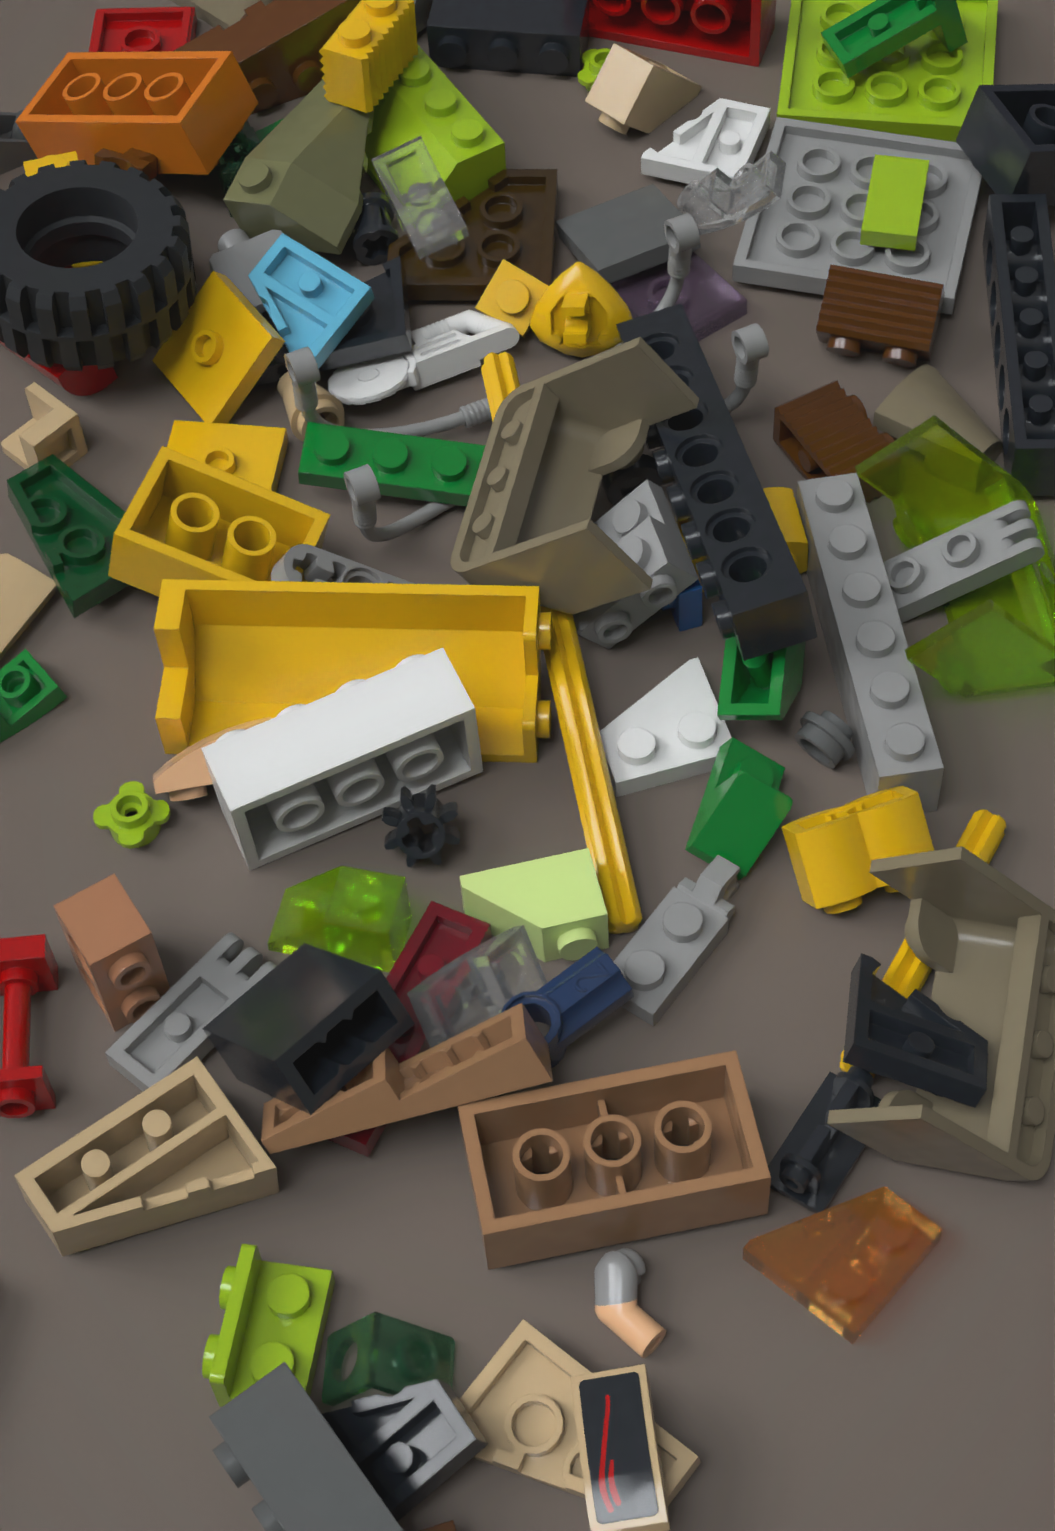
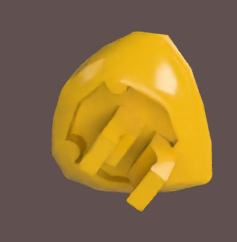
(579, 313)

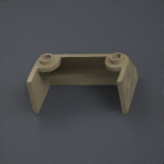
(544, 471)
(998, 978)

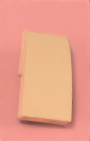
(187, 772)

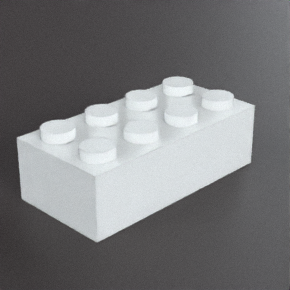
(344, 757)

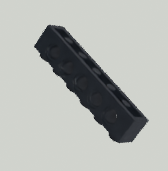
(1023, 334)

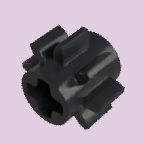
(413, 840)

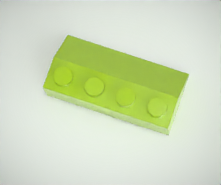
(451, 128)

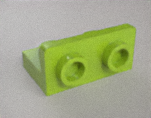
(269, 1319)

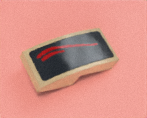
(619, 1451)

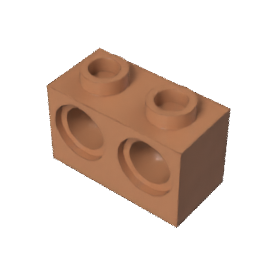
(113, 951)

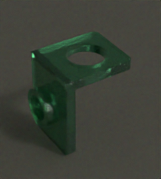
(388, 1357)

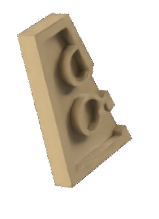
(529, 1418)

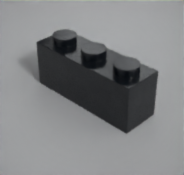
(509, 35)

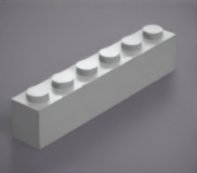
(867, 641)

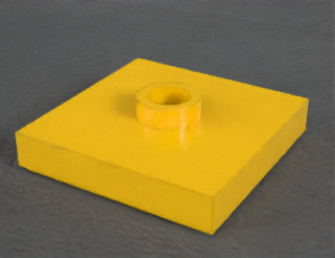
(218, 350)
(241, 450)

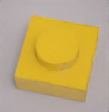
(512, 296)

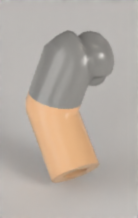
(616, 1301)

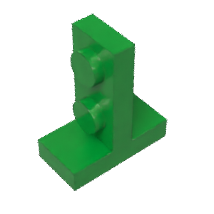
(889, 26)

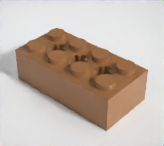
(621, 1117)

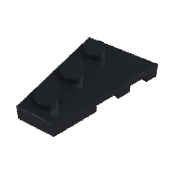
(376, 334)

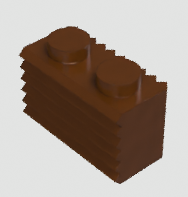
(879, 315)
(828, 434)

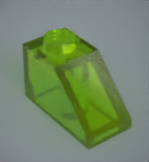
(347, 914)

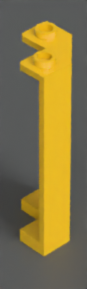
(265, 645)

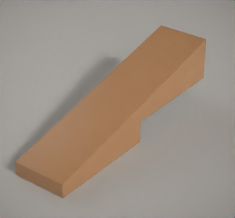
(474, 1065)

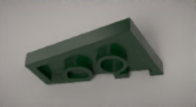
(70, 529)

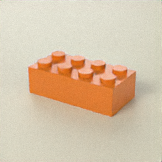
(161, 103)

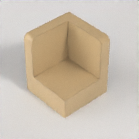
(51, 431)

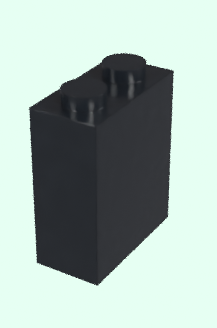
(309, 1027)

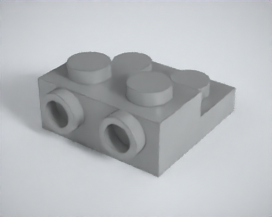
(650, 537)

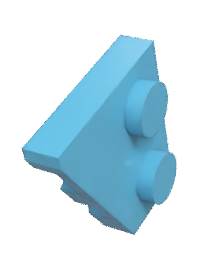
(308, 297)

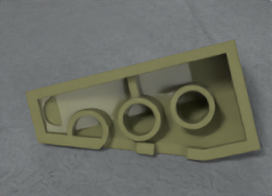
(305, 175)

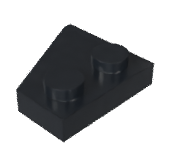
(912, 1039)
(408, 1441)

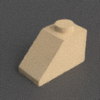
(638, 91)

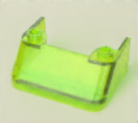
(998, 633)

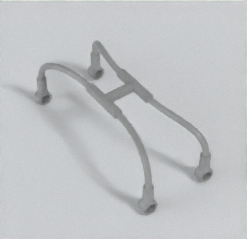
(681, 235)

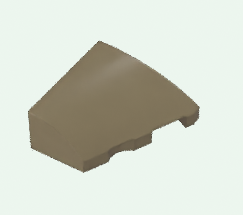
(929, 394)

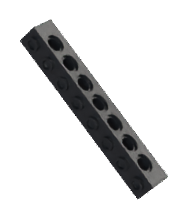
(723, 500)

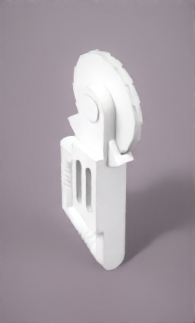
(436, 355)

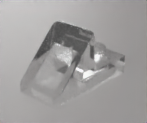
(419, 197)

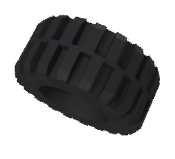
(98, 309)

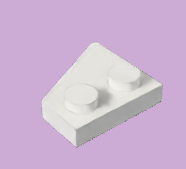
(720, 138)
(665, 733)

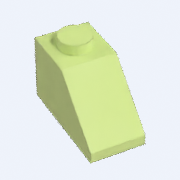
(550, 896)

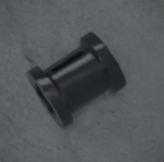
(374, 229)

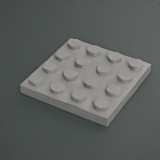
(825, 208)

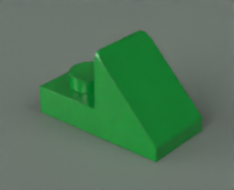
(739, 807)

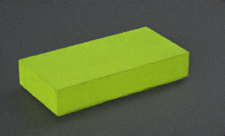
(894, 202)

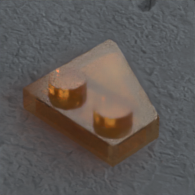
(846, 1257)

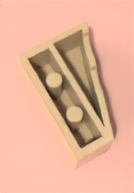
(149, 1165)

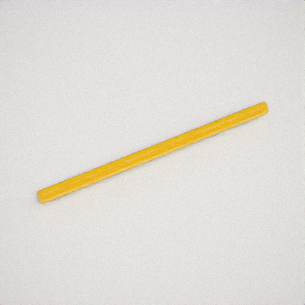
(580, 727)

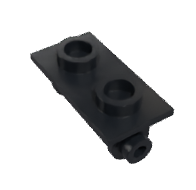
(816, 1155)

